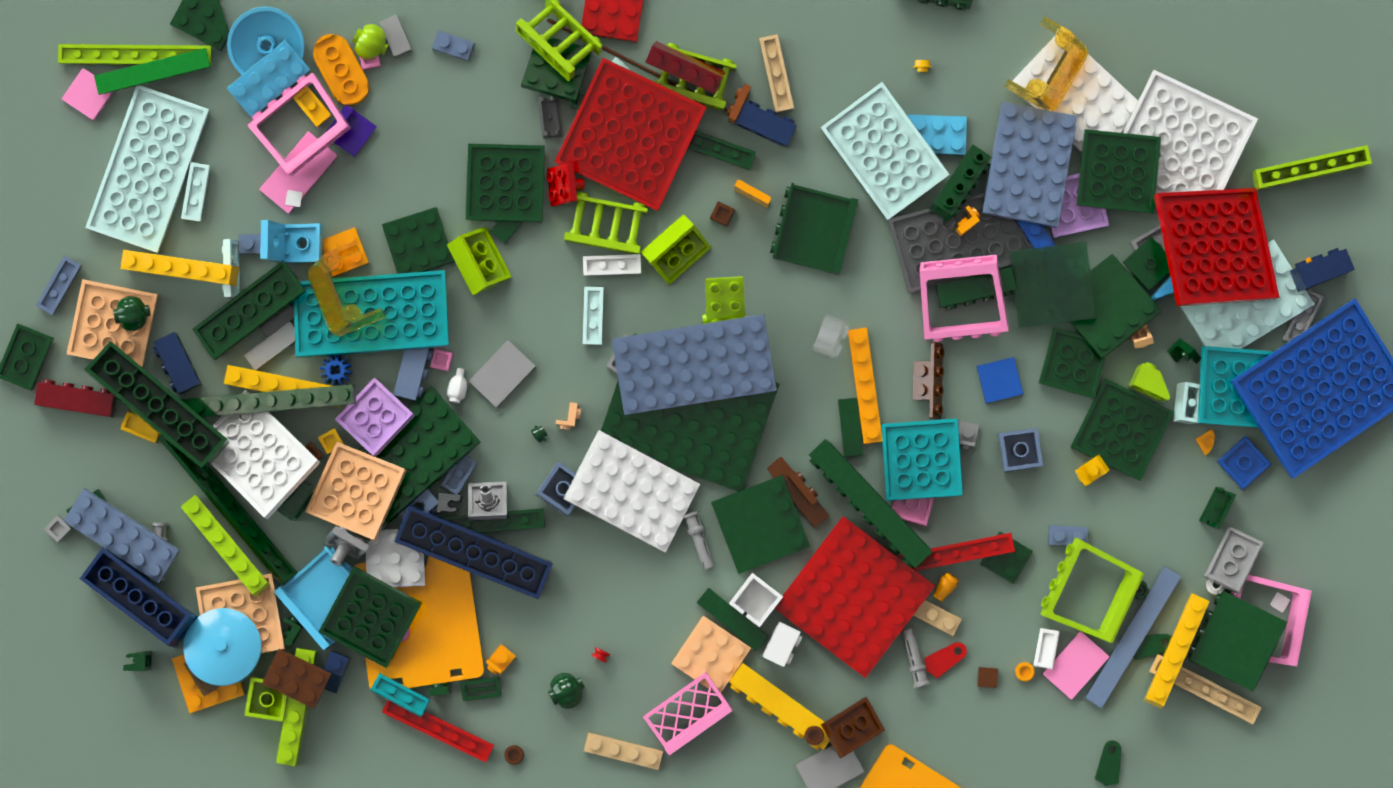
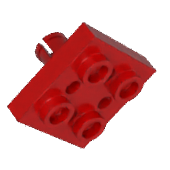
(563, 184)

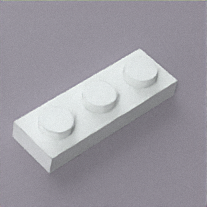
(612, 265)

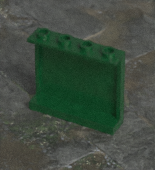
(814, 229)
(1237, 640)

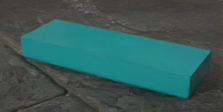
(400, 695)

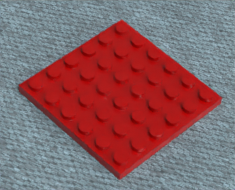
(630, 134)
(1216, 246)
(854, 596)

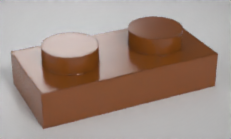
(741, 96)

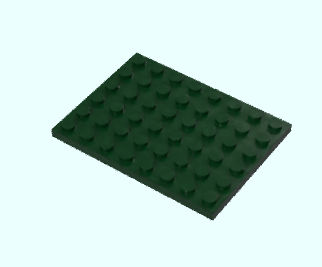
(701, 439)

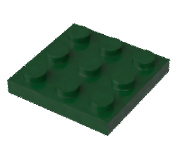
(545, 79)
(418, 242)
(1071, 364)

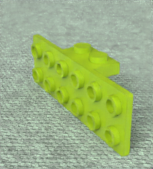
(724, 299)

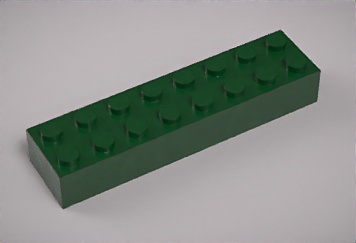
(157, 406)
(869, 501)

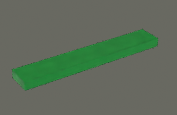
(152, 71)

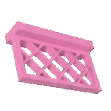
(697, 727)

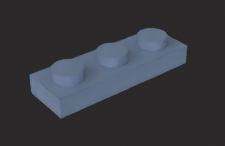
(59, 285)

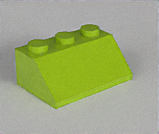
(676, 249)
(479, 260)

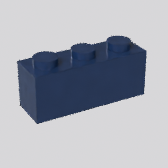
(766, 124)
(1321, 269)
(176, 363)

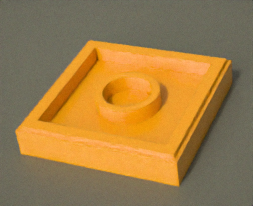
(752, 193)

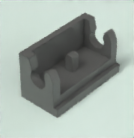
(550, 117)
(445, 502)

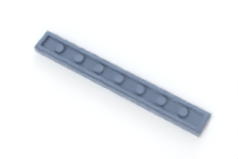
(1133, 637)

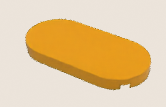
(341, 69)

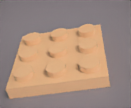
(711, 651)

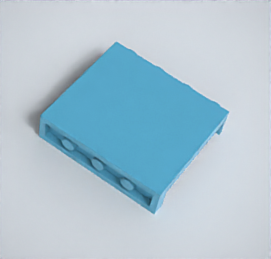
(313, 593)

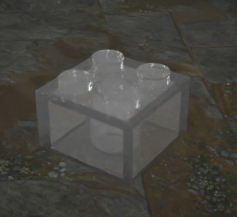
(829, 337)

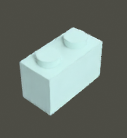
(1186, 403)

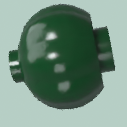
(131, 313)
(566, 690)

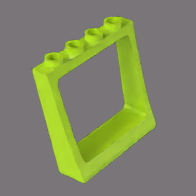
(1120, 602)

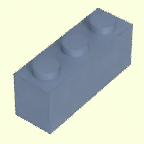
(412, 373)

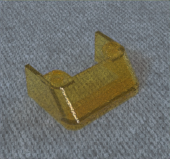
(1050, 94)
(338, 318)

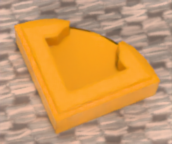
(1206, 441)

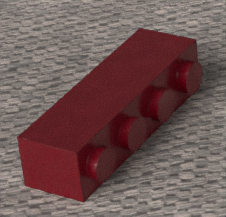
(685, 67)
(75, 399)

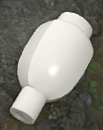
(457, 387)

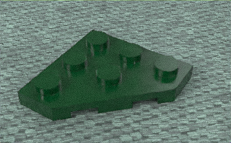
(202, 21)

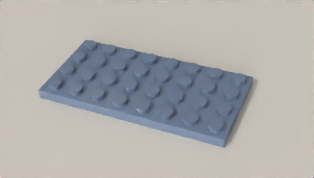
(694, 364)

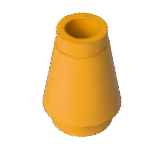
(945, 586)

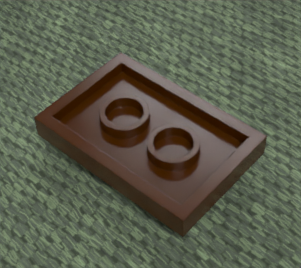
(296, 678)
(852, 727)

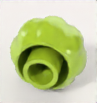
(370, 42)

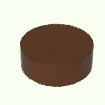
(814, 735)
(514, 754)

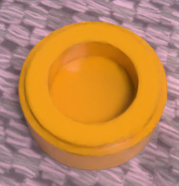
(1024, 671)

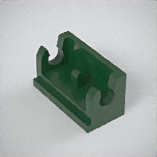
(1217, 508)
(141, 660)

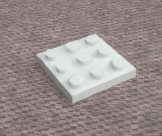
(394, 562)

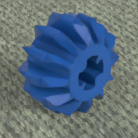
(336, 377)

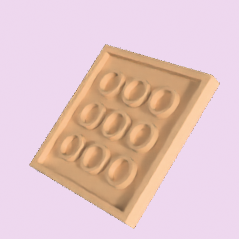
(96, 326)
(356, 491)
(261, 610)

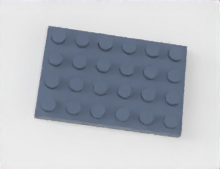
(1029, 164)

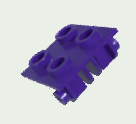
(358, 134)

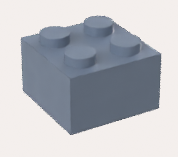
(1020, 449)
(555, 487)

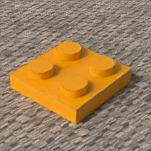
(351, 262)

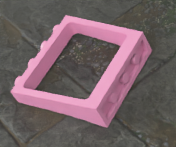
(316, 147)
(960, 268)
(1296, 619)

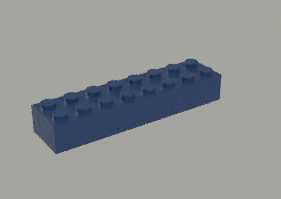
(473, 551)

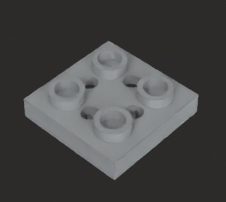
(488, 495)
(345, 545)

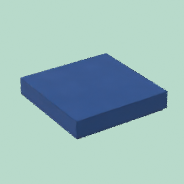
(999, 380)
(1244, 462)

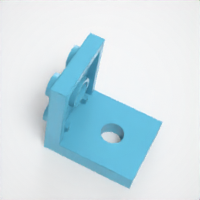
(283, 242)

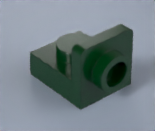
(1183, 349)
(291, 634)
(440, 689)

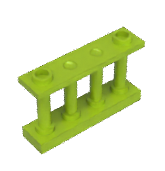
(553, 54)
(698, 95)
(611, 242)

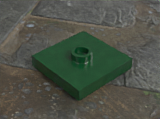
(1148, 263)

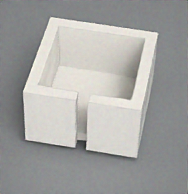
(756, 599)
(781, 644)

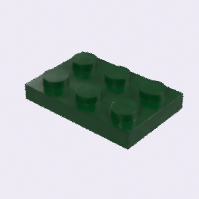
(25, 357)

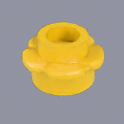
(922, 65)

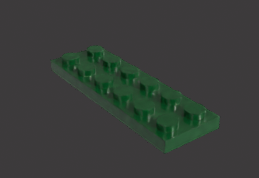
(249, 310)

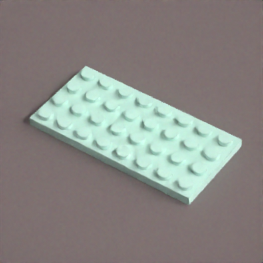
(147, 168)

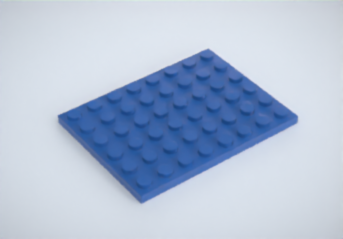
(1320, 388)

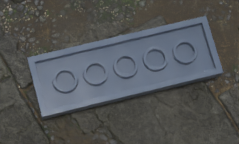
(122, 535)

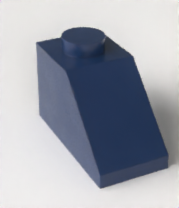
(337, 665)

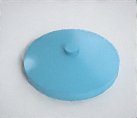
(258, 33)
(222, 647)

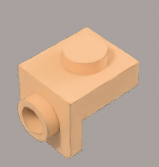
(1142, 338)
(574, 413)

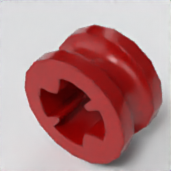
(600, 655)

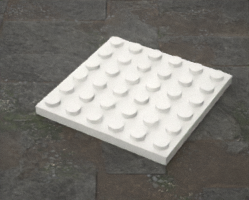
(1196, 132)

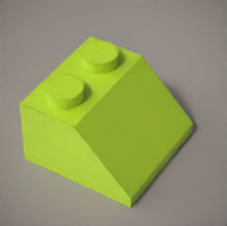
(1149, 382)
(264, 701)

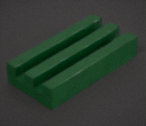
(464, 691)

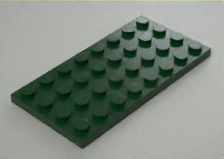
(426, 449)

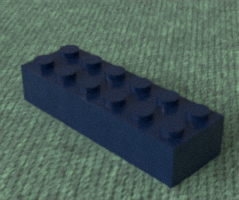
(138, 597)

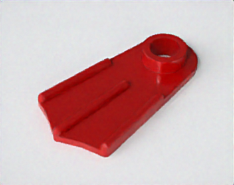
(944, 659)

